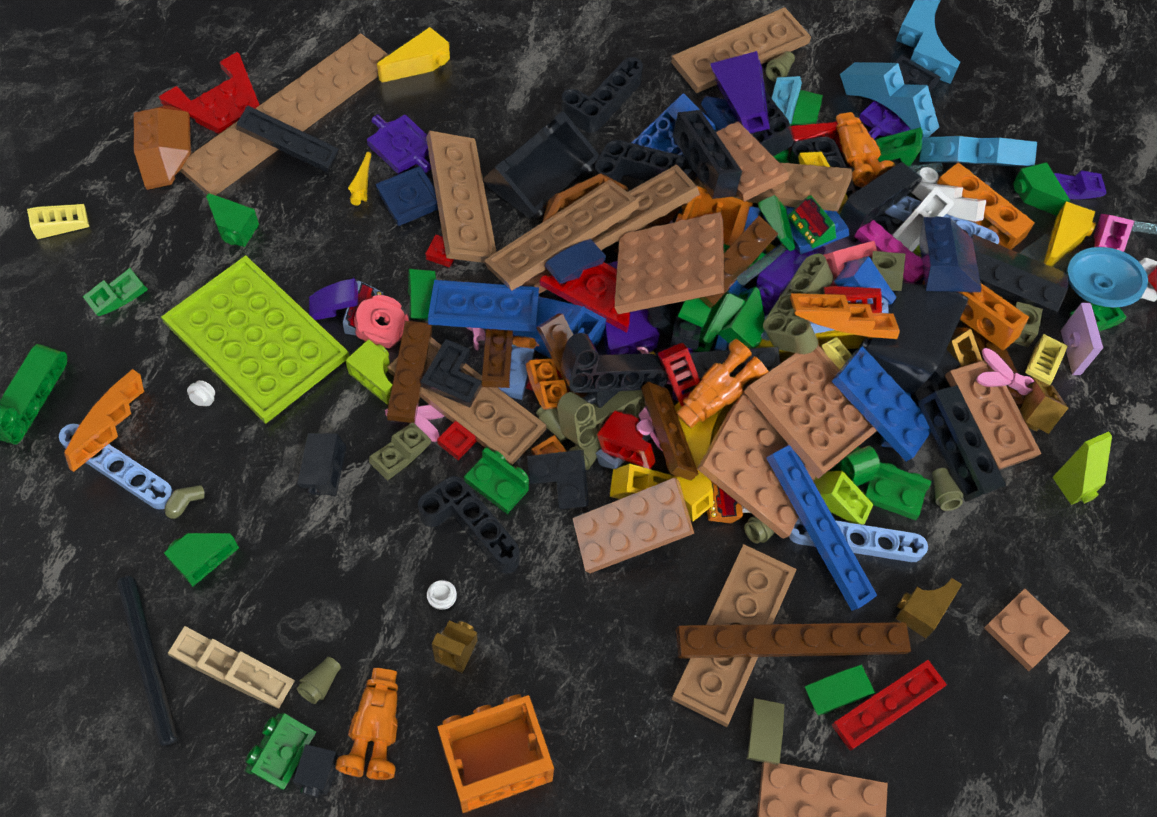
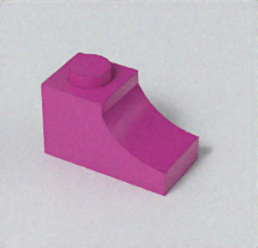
(1112, 232)

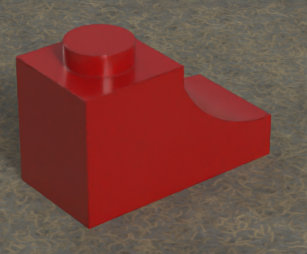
(623, 440)

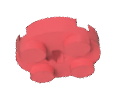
(378, 307)

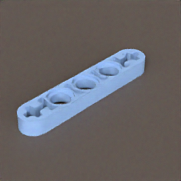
(898, 212)
(126, 474)
(871, 544)

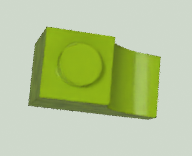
(369, 367)
(843, 497)

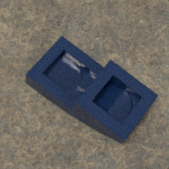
(572, 261)

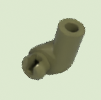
(180, 499)

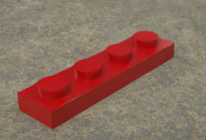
(888, 705)

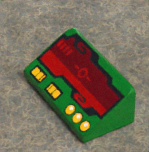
(813, 222)

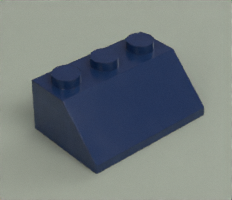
(948, 257)

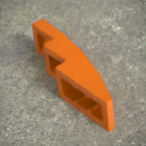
(836, 313)
(99, 425)

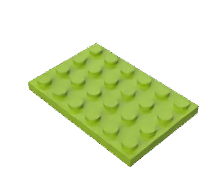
(255, 338)

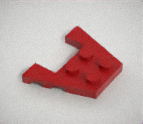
(221, 105)

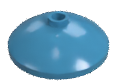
(1107, 277)

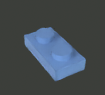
(519, 373)

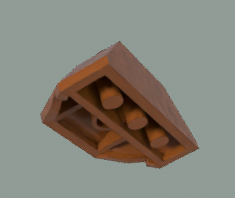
(161, 144)
(569, 196)

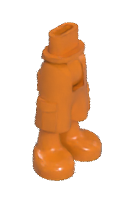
(860, 150)
(718, 387)
(376, 723)

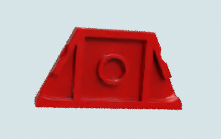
(594, 291)

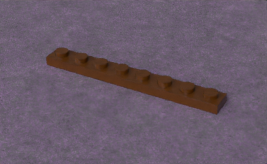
(792, 640)

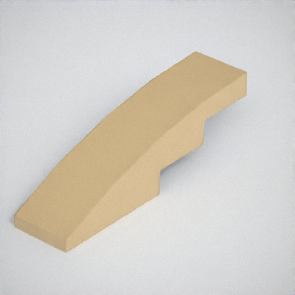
(231, 667)

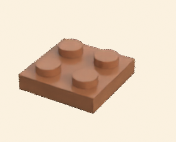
(1026, 629)

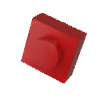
(436, 252)
(457, 440)

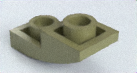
(402, 450)
(766, 731)

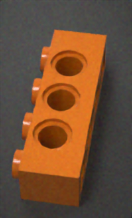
(999, 214)
(993, 317)

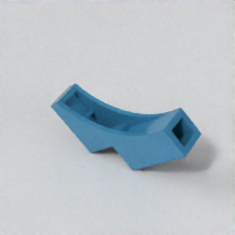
(920, 33)
(886, 85)
(978, 151)

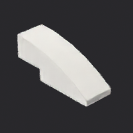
(933, 205)
(964, 208)

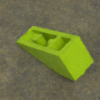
(1085, 470)

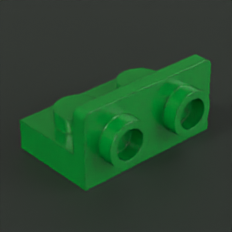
(498, 480)
(897, 490)
(279, 750)

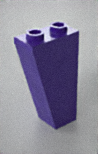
(744, 90)
(778, 274)
(640, 333)

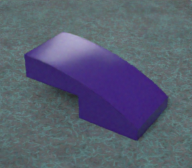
(1083, 185)
(333, 297)

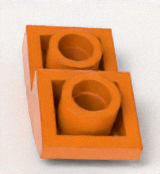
(545, 382)

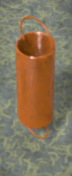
(524, 342)

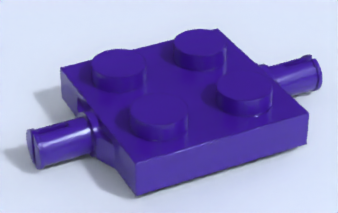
(882, 120)
(400, 144)

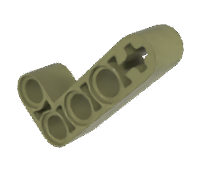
(782, 325)
(583, 420)

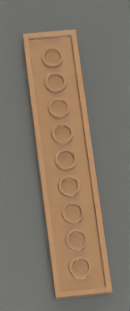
(298, 105)

